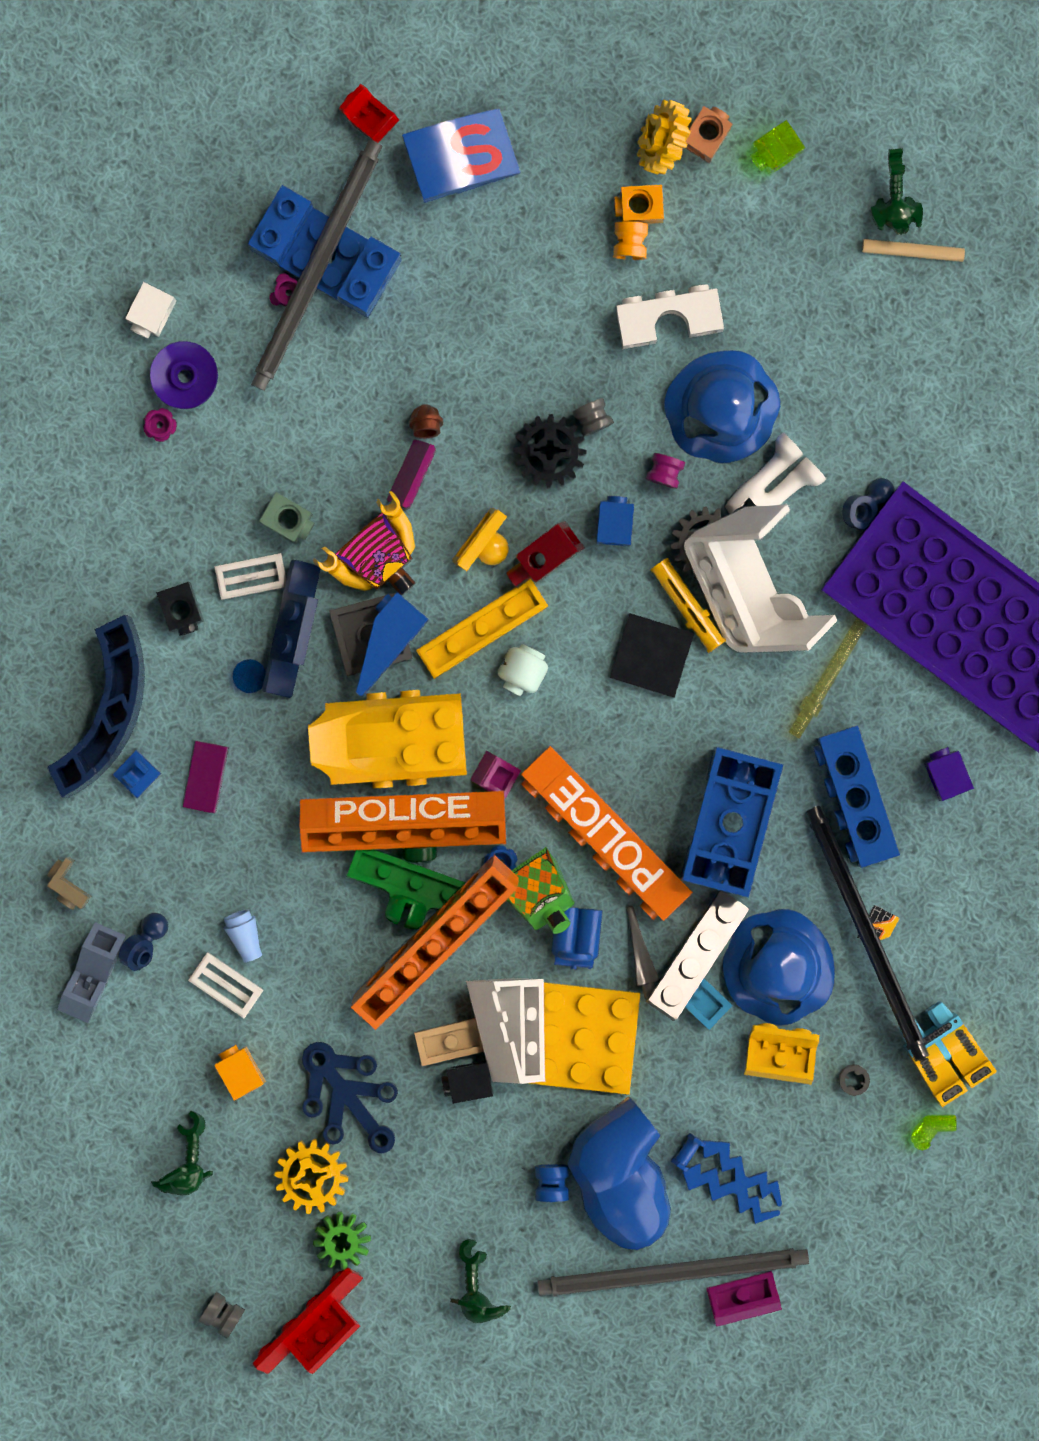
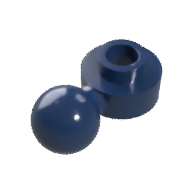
(878, 494)
(138, 949)

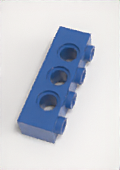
(882, 842)

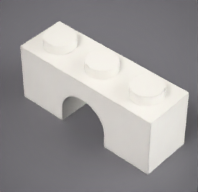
(697, 308)

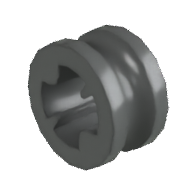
(858, 1071)

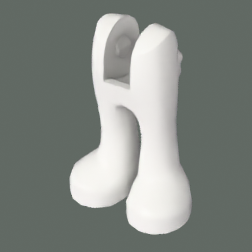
(785, 455)

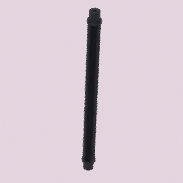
(867, 933)

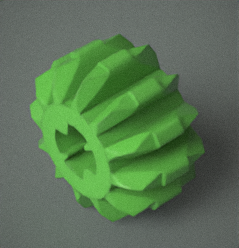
(353, 1238)

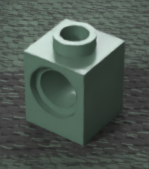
(279, 505)

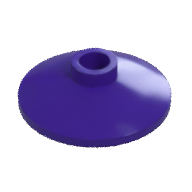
(166, 371)

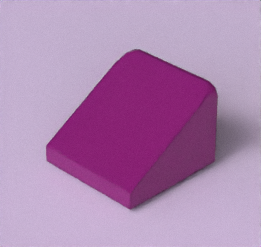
(495, 774)

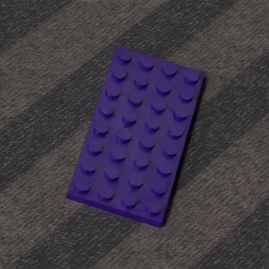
(948, 607)

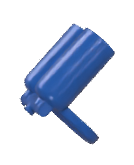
(580, 941)

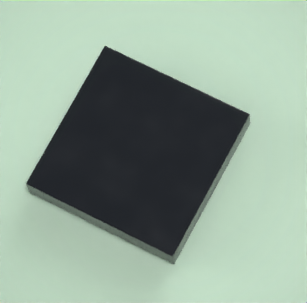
(651, 655)

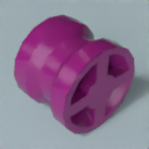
(665, 470)

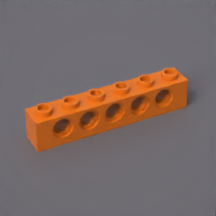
(435, 942)

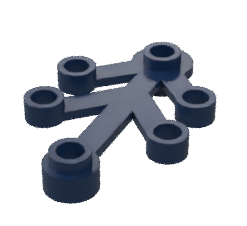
(345, 1093)

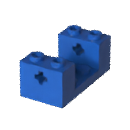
(290, 235)
(723, 857)

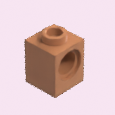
(707, 148)

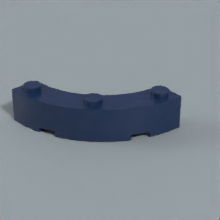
(116, 712)

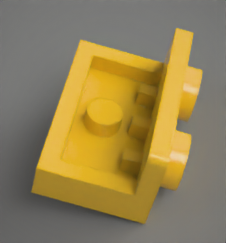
(781, 1053)

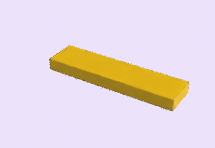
(482, 628)

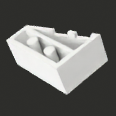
(511, 1027)

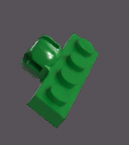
(405, 883)

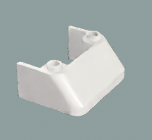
(740, 587)

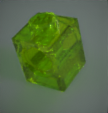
(776, 148)

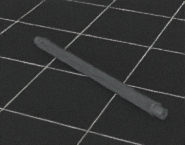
(317, 264)
(673, 1272)

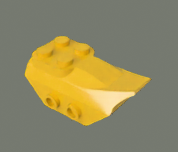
(390, 739)

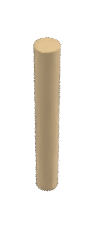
(913, 250)

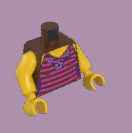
(376, 553)

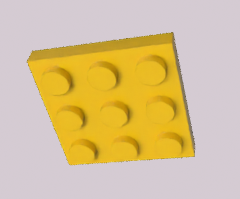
(589, 1037)

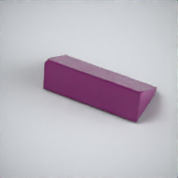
(412, 473)
(205, 777)
(744, 1298)

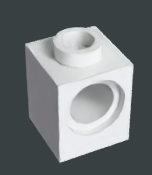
(150, 311)

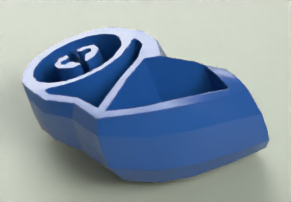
(618, 1179)

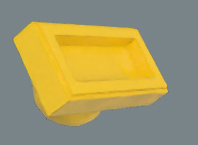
(484, 542)

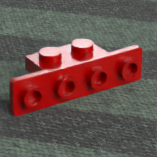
(316, 1330)

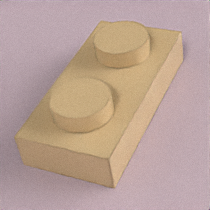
(448, 1042)

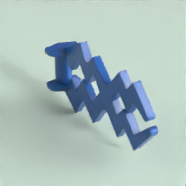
(739, 1185)

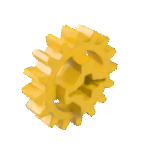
(664, 137)
(316, 1191)

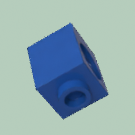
(615, 521)

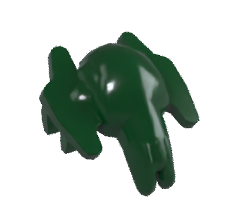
(896, 212)
(190, 1175)
(474, 1304)

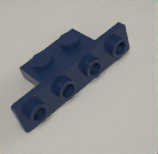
(292, 629)

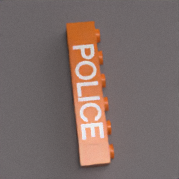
(402, 821)
(606, 833)

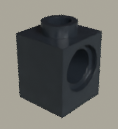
(167, 600)
(467, 1082)

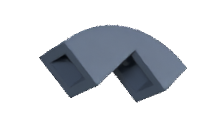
(91, 972)

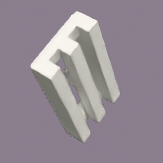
(280, 571)
(250, 1001)

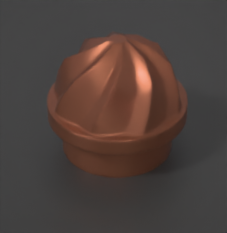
(426, 422)

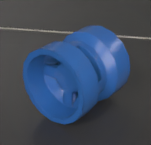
(551, 1175)

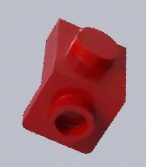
(368, 114)

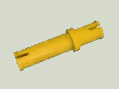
(711, 637)

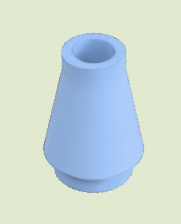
(243, 933)

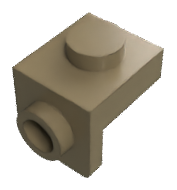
(69, 894)

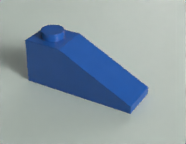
(391, 633)

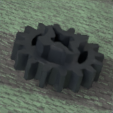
(571, 451)

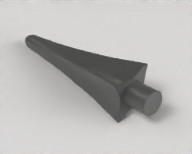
(644, 968)

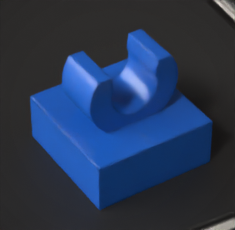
(137, 774)

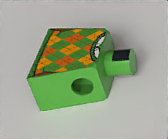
(542, 893)

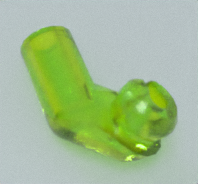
(929, 1127)

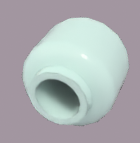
(523, 670)

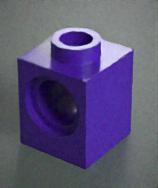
(948, 774)

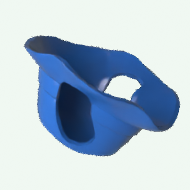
(721, 396)
(788, 967)

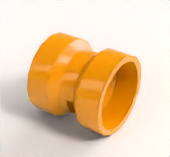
(630, 240)

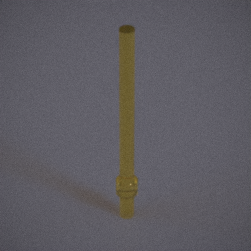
(812, 705)

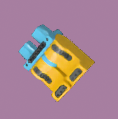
(948, 1041)

